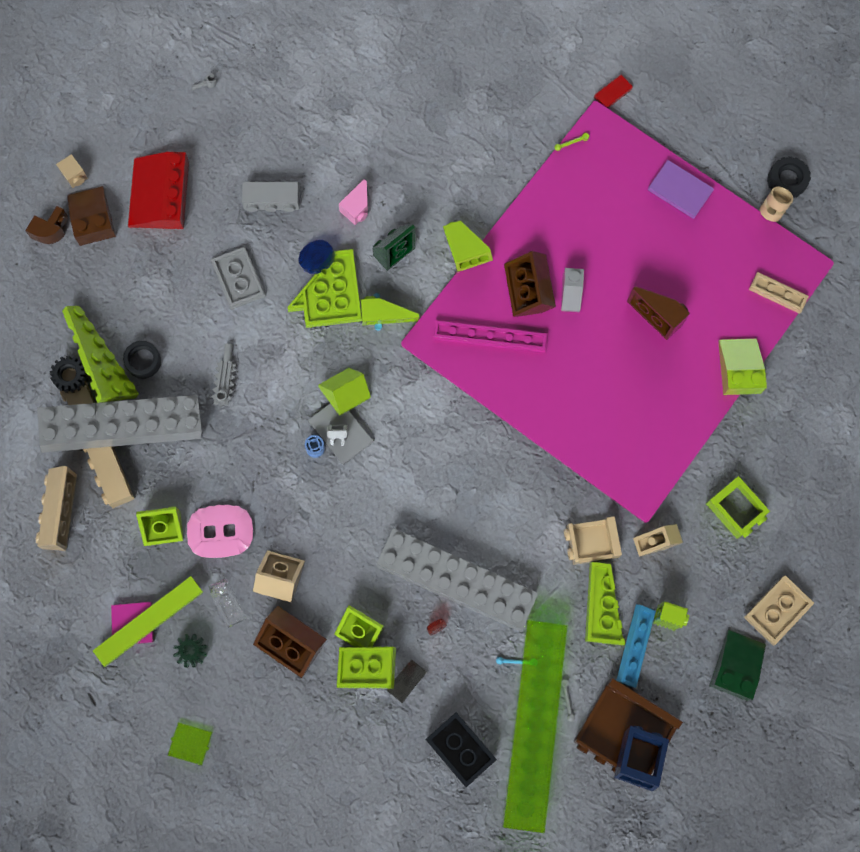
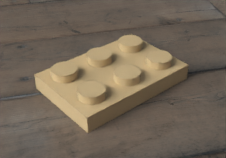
(779, 610)

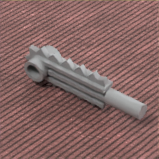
(224, 378)

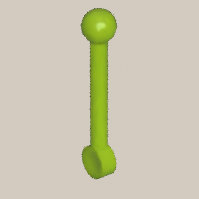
(585, 137)

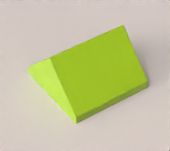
(345, 390)
(160, 526)
(358, 629)

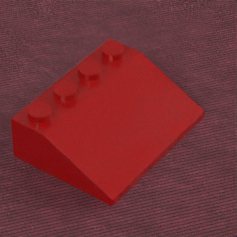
(159, 191)

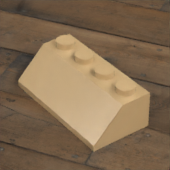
(57, 509)

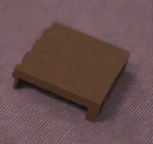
(615, 713)

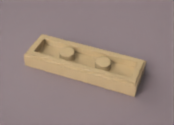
(778, 292)

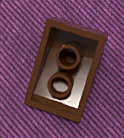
(90, 216)
(659, 311)

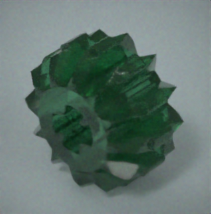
(187, 658)

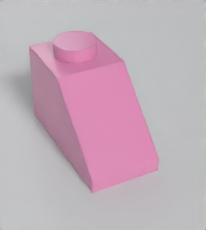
(355, 204)

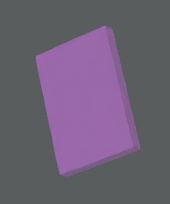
(680, 189)

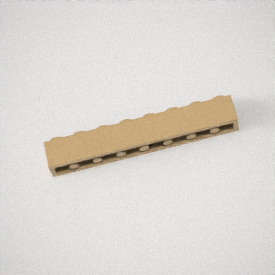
(104, 459)

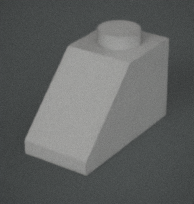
(572, 289)

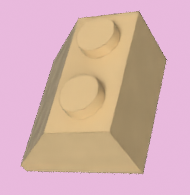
(278, 576)

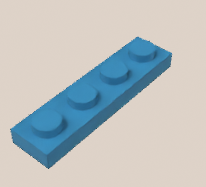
(635, 646)

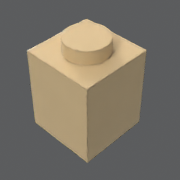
(72, 171)

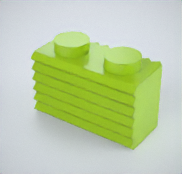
(671, 616)

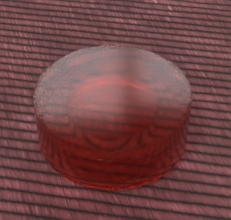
(436, 626)

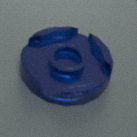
(316, 256)

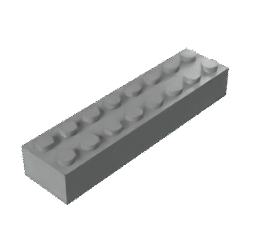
(118, 423)
(457, 580)

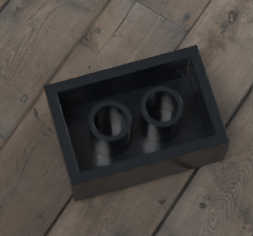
(461, 749)

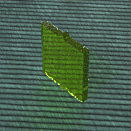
(190, 743)

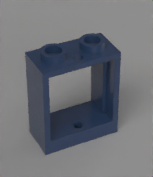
(634, 776)

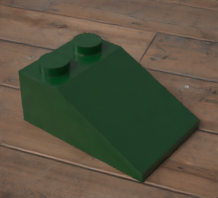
(395, 246)
(738, 666)

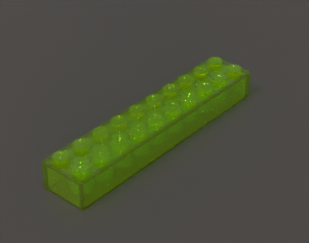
(534, 727)

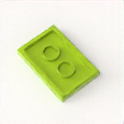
(366, 667)

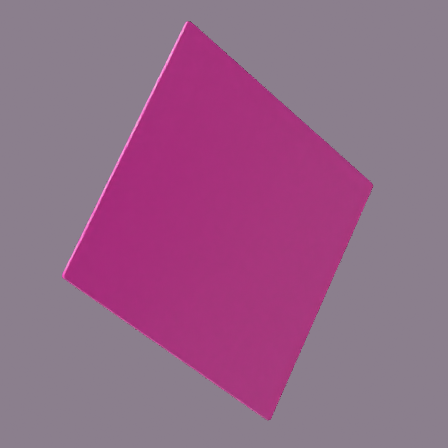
(610, 387)

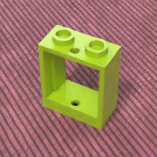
(727, 520)

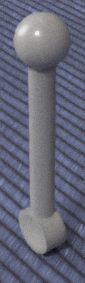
(564, 683)

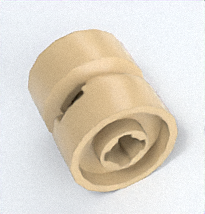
(776, 204)

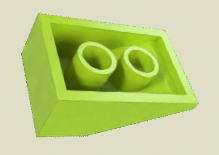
(741, 367)

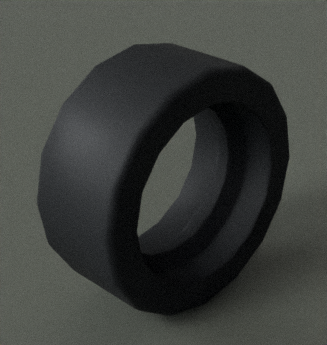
(132, 349)

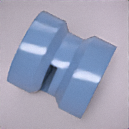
(317, 449)

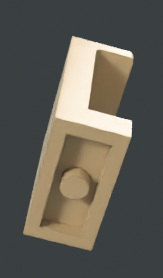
(593, 541)

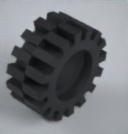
(62, 365)

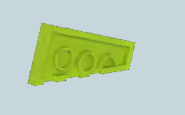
(602, 607)

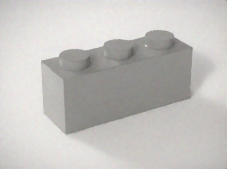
(270, 196)

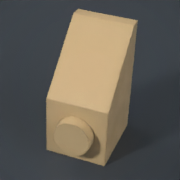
(658, 540)

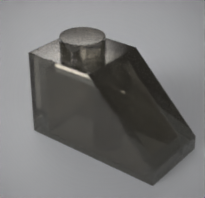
(407, 681)

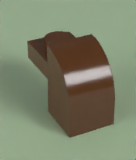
(48, 231)

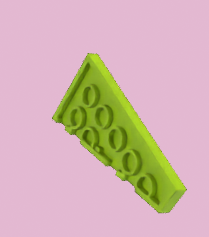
(98, 361)

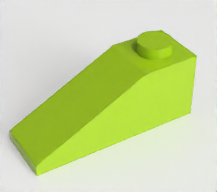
(383, 312)

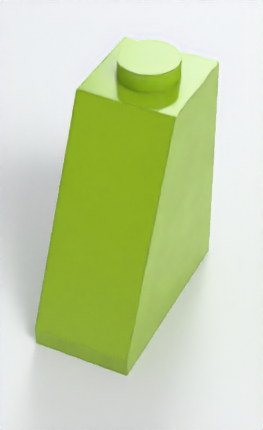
(466, 246)

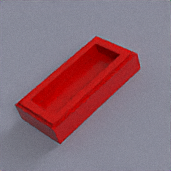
(613, 91)

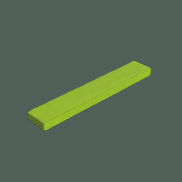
(147, 621)

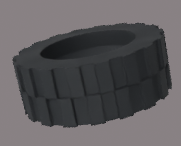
(794, 165)

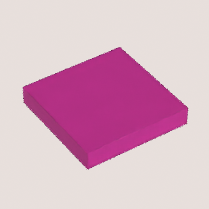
(125, 613)

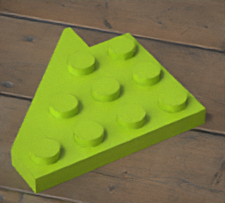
(331, 295)

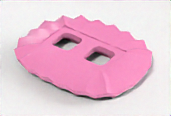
(219, 517)

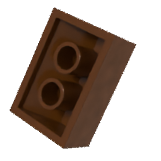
(529, 284)
(289, 641)

